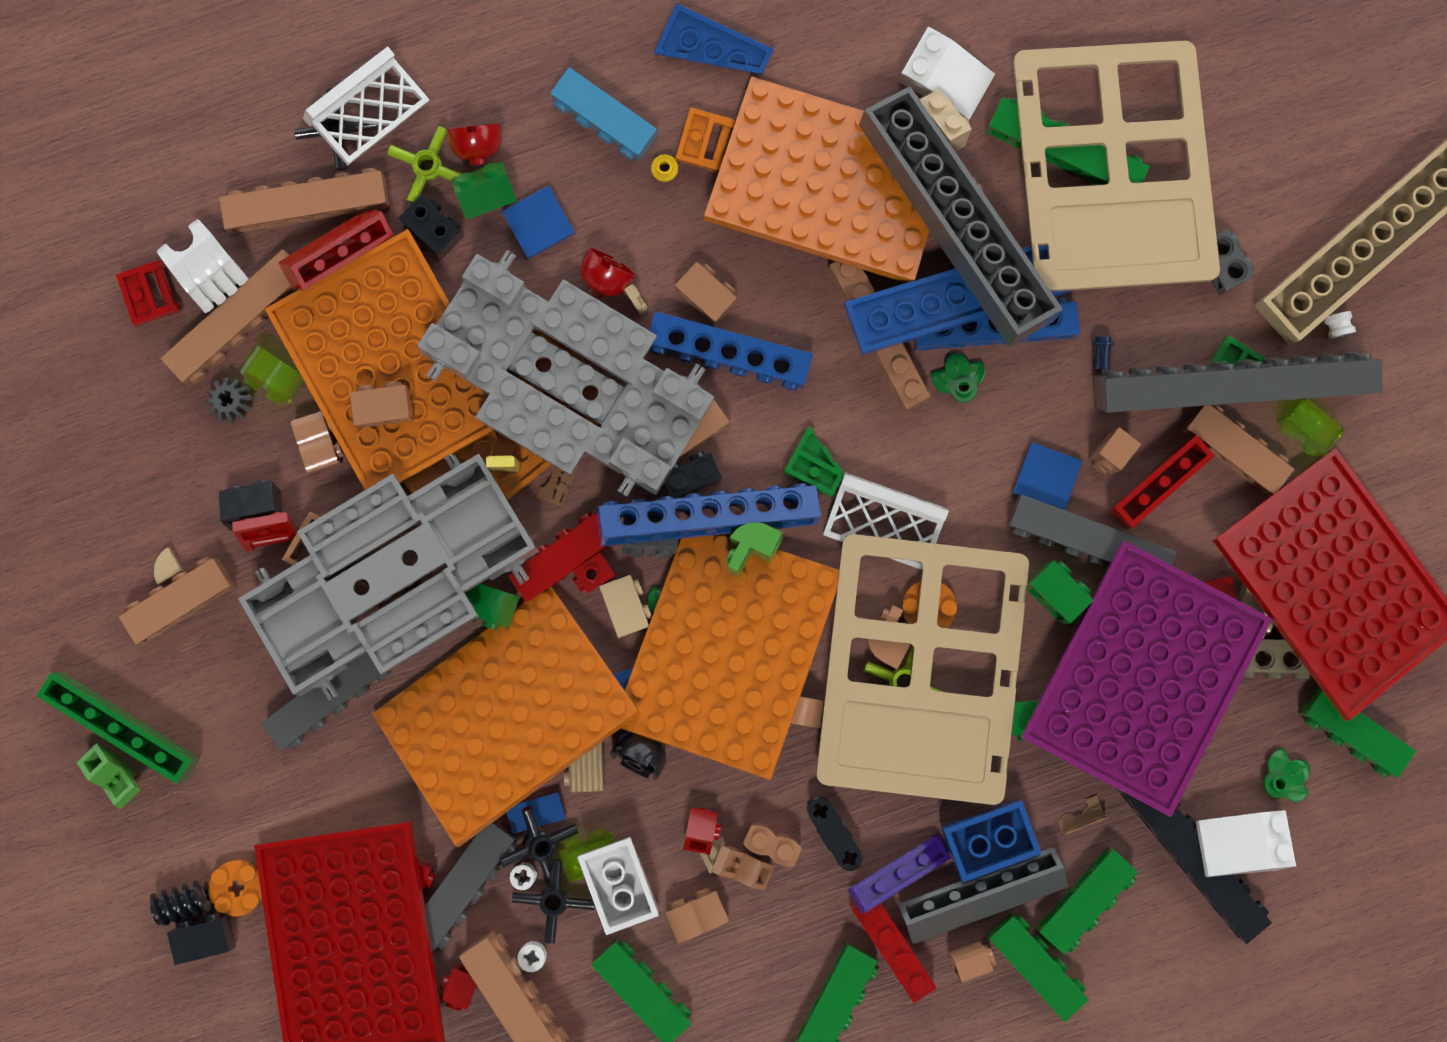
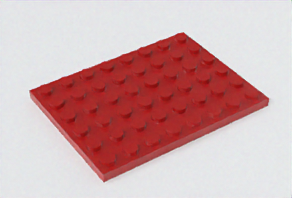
(1338, 583)
(350, 937)

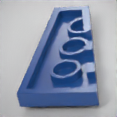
(707, 42)

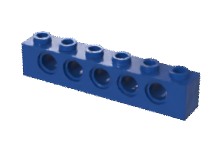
(1065, 327)
(798, 361)

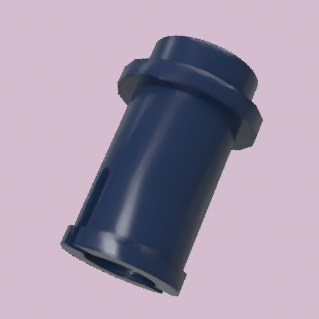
(1102, 352)

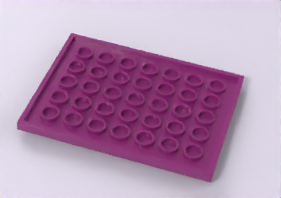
(1146, 678)

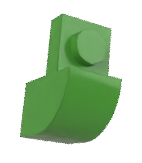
(752, 539)
(111, 773)

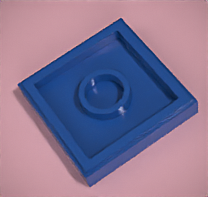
(538, 222)
(1047, 476)

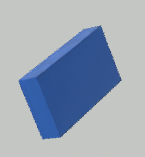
(545, 808)

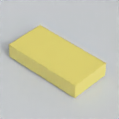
(503, 464)

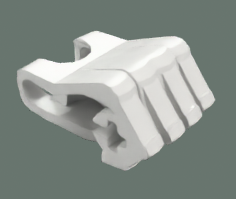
(204, 268)

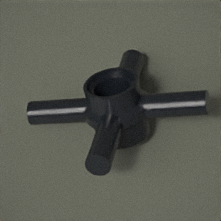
(348, 127)
(532, 838)
(553, 912)

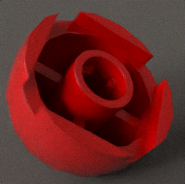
(475, 142)
(604, 274)

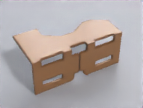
(545, 493)
(1091, 812)

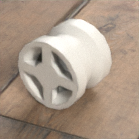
(1340, 325)
(534, 951)

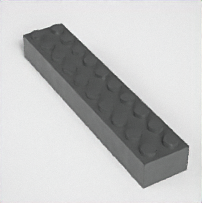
(959, 216)
(1243, 383)

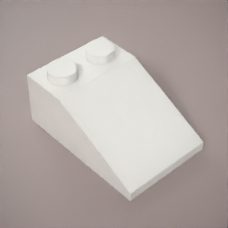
(948, 67)
(1246, 843)
(618, 885)

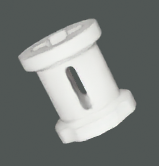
(515, 879)

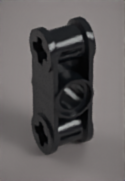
(834, 833)

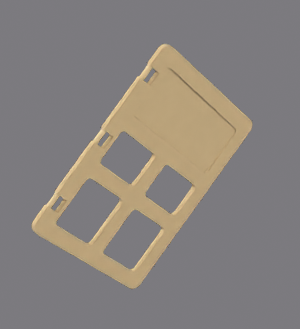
(1120, 229)
(912, 735)

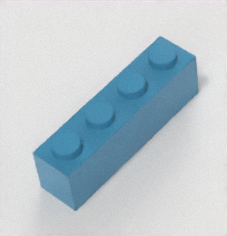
(603, 114)

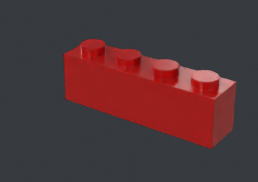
(335, 249)
(1161, 482)
(560, 558)
(895, 951)

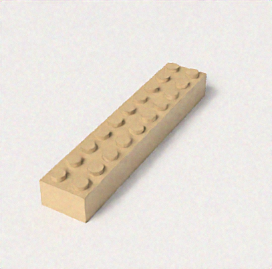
(1359, 250)

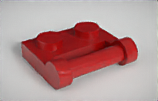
(139, 294)
(264, 530)

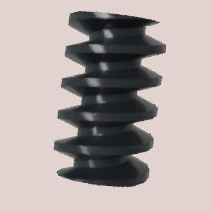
(182, 904)

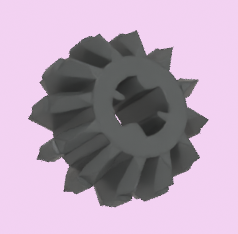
(233, 390)

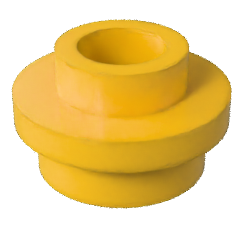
(668, 175)

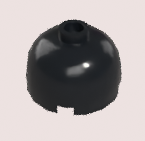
(640, 754)

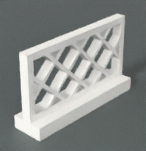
(351, 87)
(887, 497)

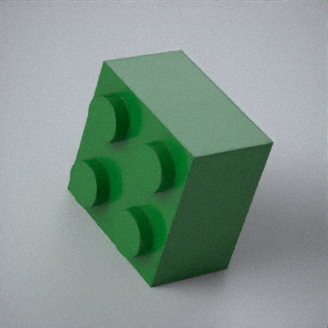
(1058, 591)

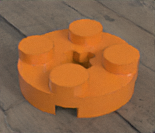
(946, 609)
(220, 888)

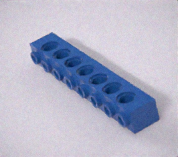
(614, 532)

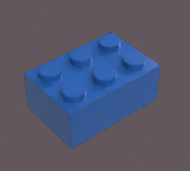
(990, 839)

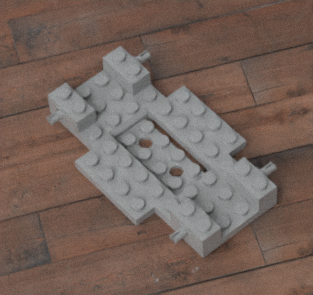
(491, 332)
(309, 619)

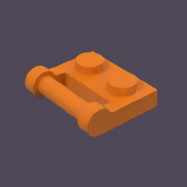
(697, 136)

